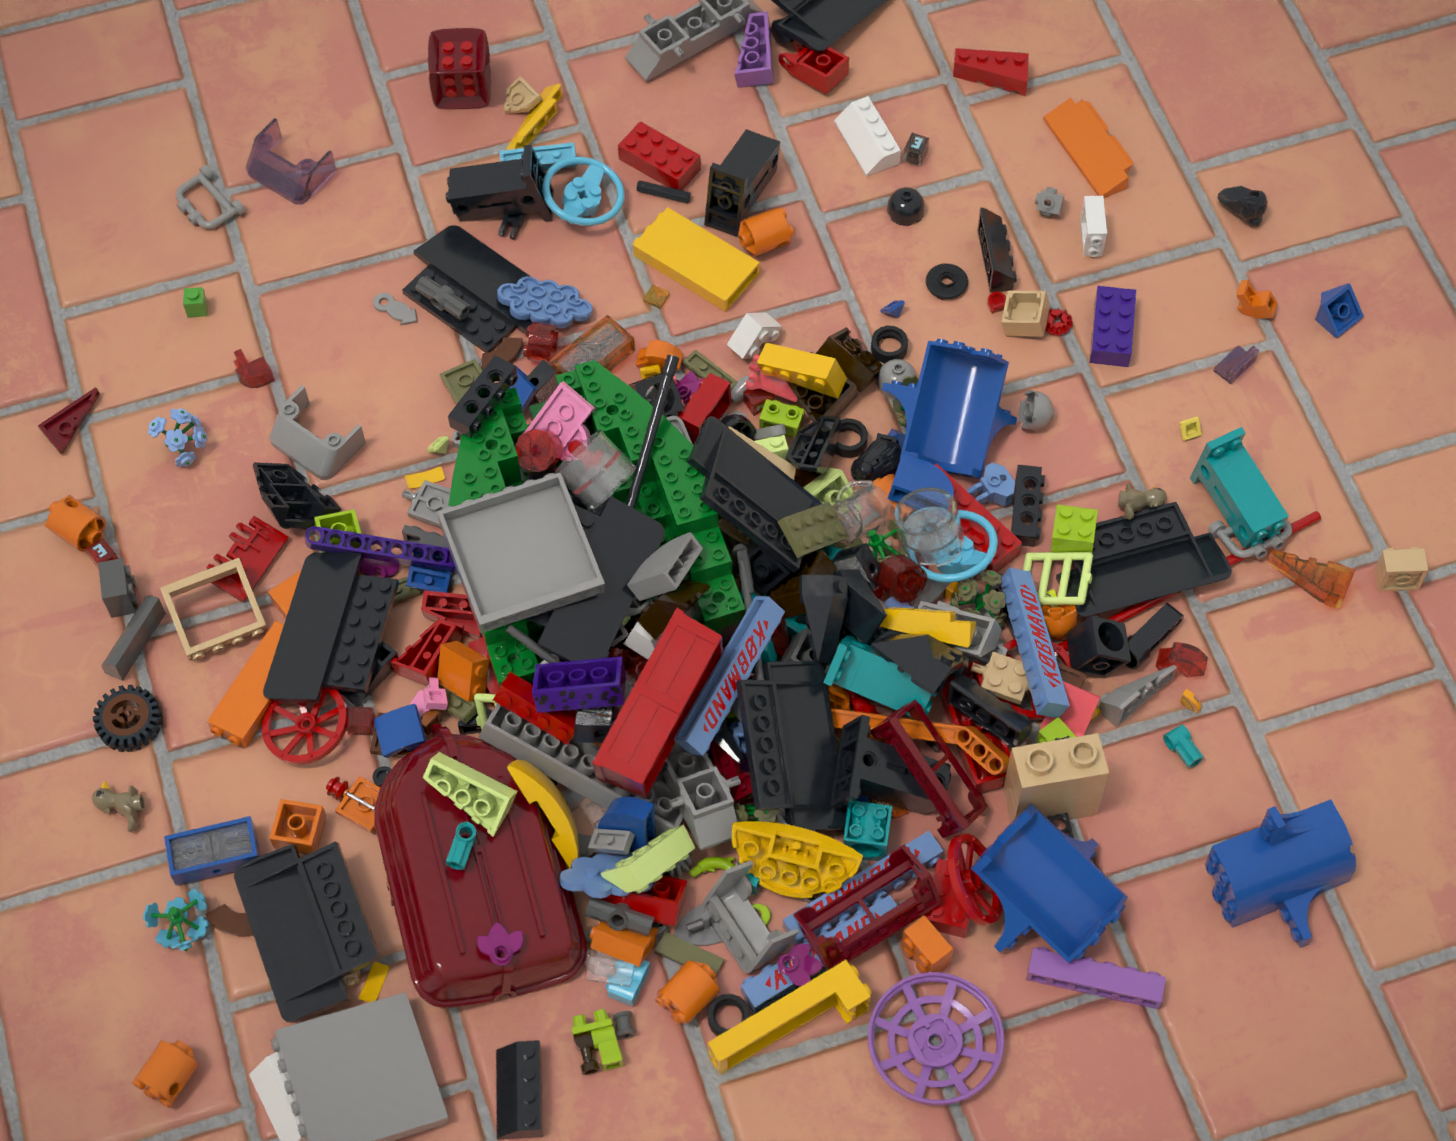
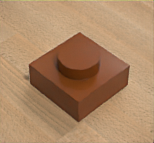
(429, 719)

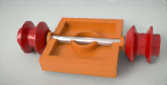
(357, 802)

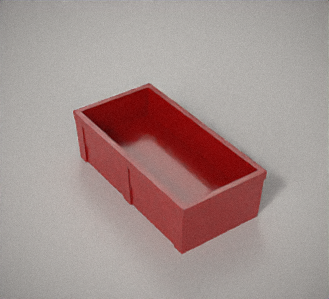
(658, 705)

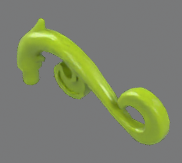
(713, 863)

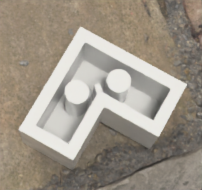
(752, 332)

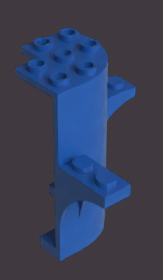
(954, 407)
(1282, 866)
(1049, 886)

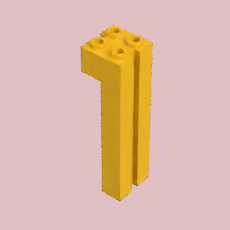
(834, 988)

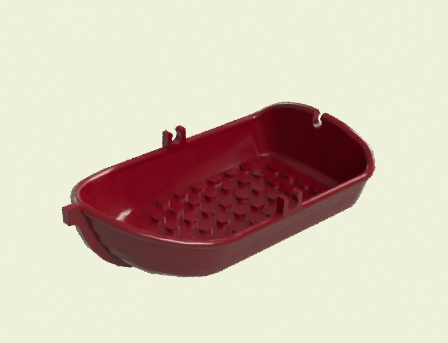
(504, 882)

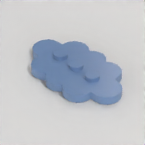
(544, 302)
(587, 877)

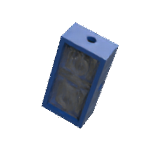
(211, 850)

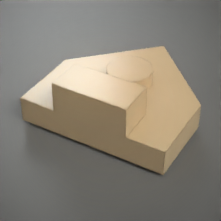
(520, 97)

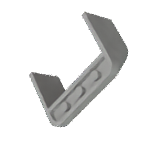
(317, 456)
(740, 924)

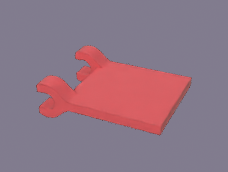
(768, 383)
(1079, 712)

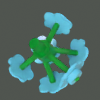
(177, 915)

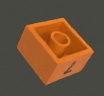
(298, 825)
(926, 946)

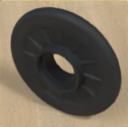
(946, 291)

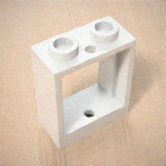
(1093, 226)

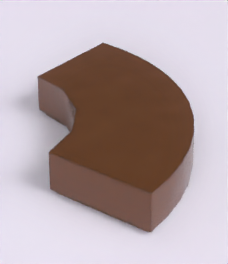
(508, 350)
(230, 921)

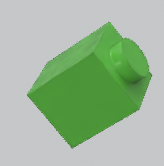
(195, 302)

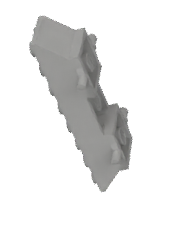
(675, 39)
(701, 796)

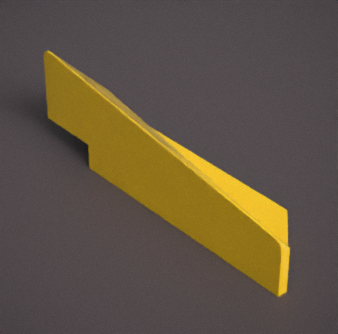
(537, 117)
(936, 623)

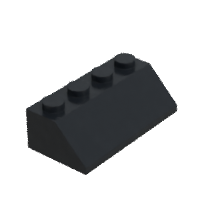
(995, 252)
(989, 711)
(519, 1090)

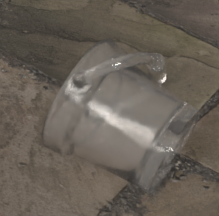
(864, 510)

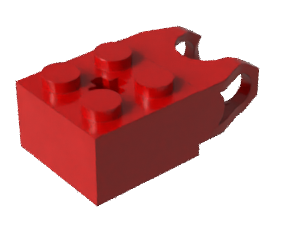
(817, 69)

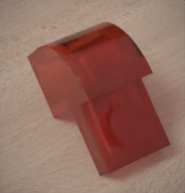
(254, 373)
(1186, 657)

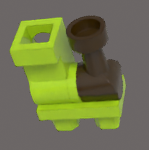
(596, 1036)

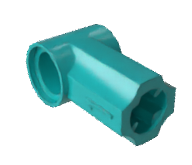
(1181, 742)
(461, 847)

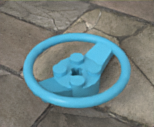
(583, 194)
(969, 561)

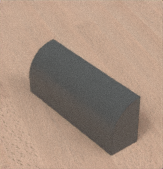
(134, 638)

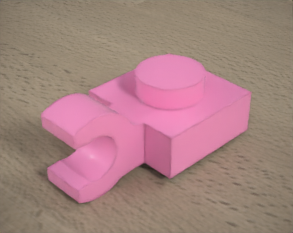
(434, 697)

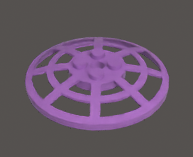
(941, 1026)

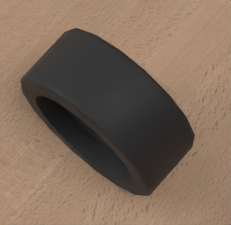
(889, 332)
(854, 450)
(725, 999)

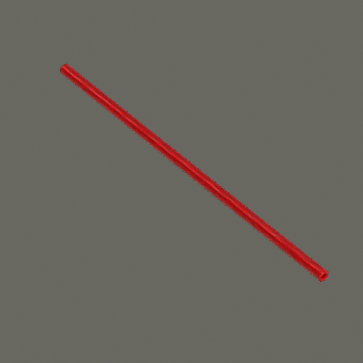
(1232, 559)

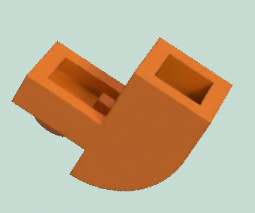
(1255, 304)
(656, 354)

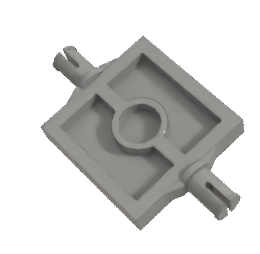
(427, 502)

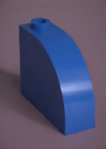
(917, 474)
(631, 815)

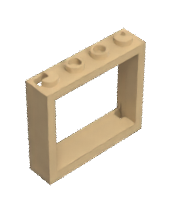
(203, 578)

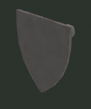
(697, 929)

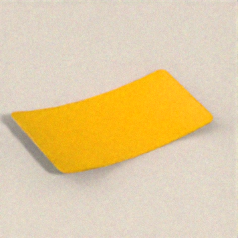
(433, 475)
(374, 982)

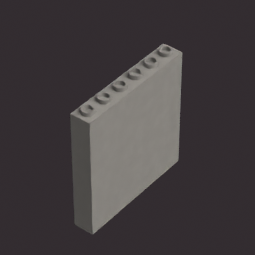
(520, 552)
(360, 1074)

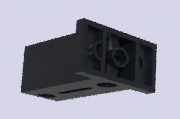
(739, 181)
(499, 188)
(878, 772)

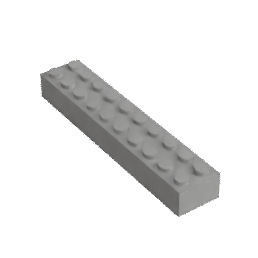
(569, 764)

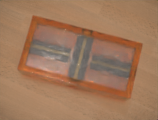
(603, 342)

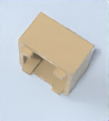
(1025, 313)
(1401, 569)

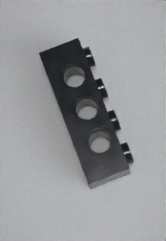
(484, 386)
(1027, 477)

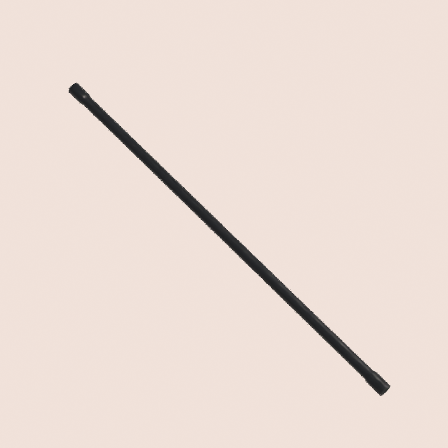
(667, 375)

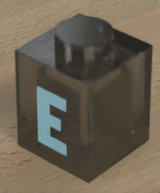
(916, 149)

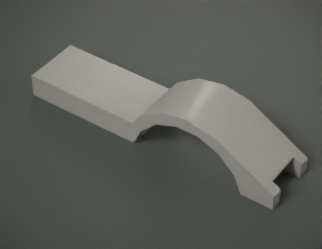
(605, 842)

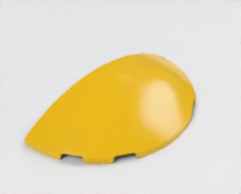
(539, 787)
(794, 858)

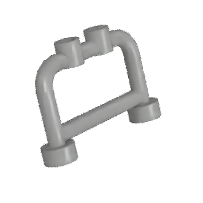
(195, 217)
(1219, 530)

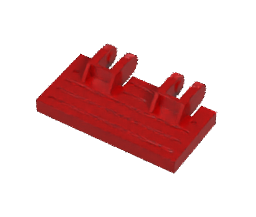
(255, 555)

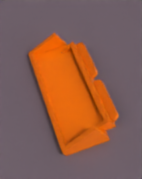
(1090, 147)

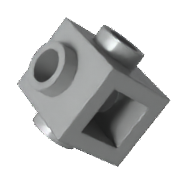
(1056, 201)

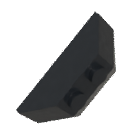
(815, 445)

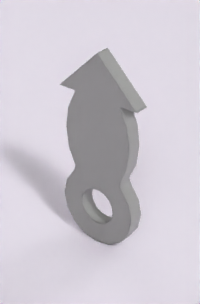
(395, 309)

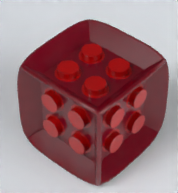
(459, 68)

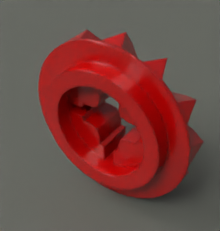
(1060, 327)

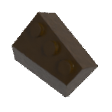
(855, 362)
(822, 404)
(787, 590)
(658, 615)

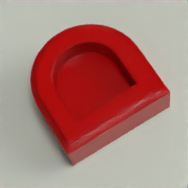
(996, 302)

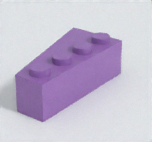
(755, 60)

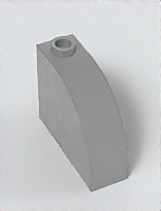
(665, 567)

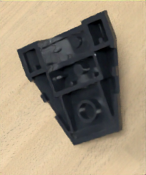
(290, 497)
(923, 659)

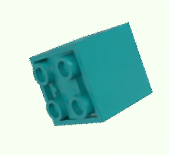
(868, 829)

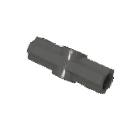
(443, 297)
(607, 912)

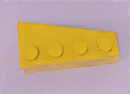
(803, 368)

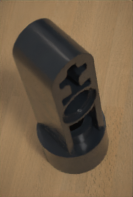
(1152, 634)

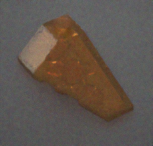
(1322, 581)

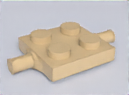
(1003, 677)

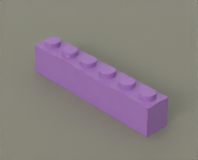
(1096, 978)

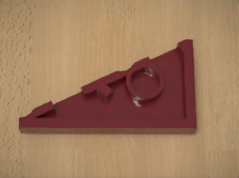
(64, 424)

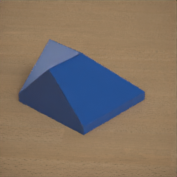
(1339, 310)

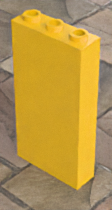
(696, 259)

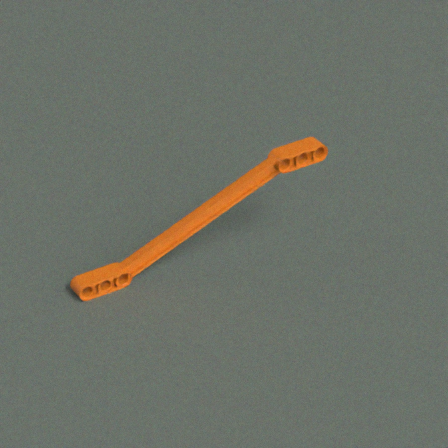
(949, 732)

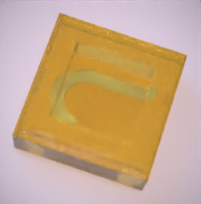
(656, 296)

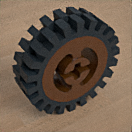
(143, 721)

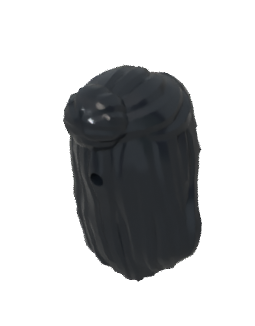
(1245, 202)
(877, 461)

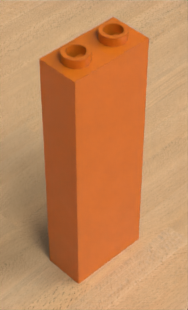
(244, 704)

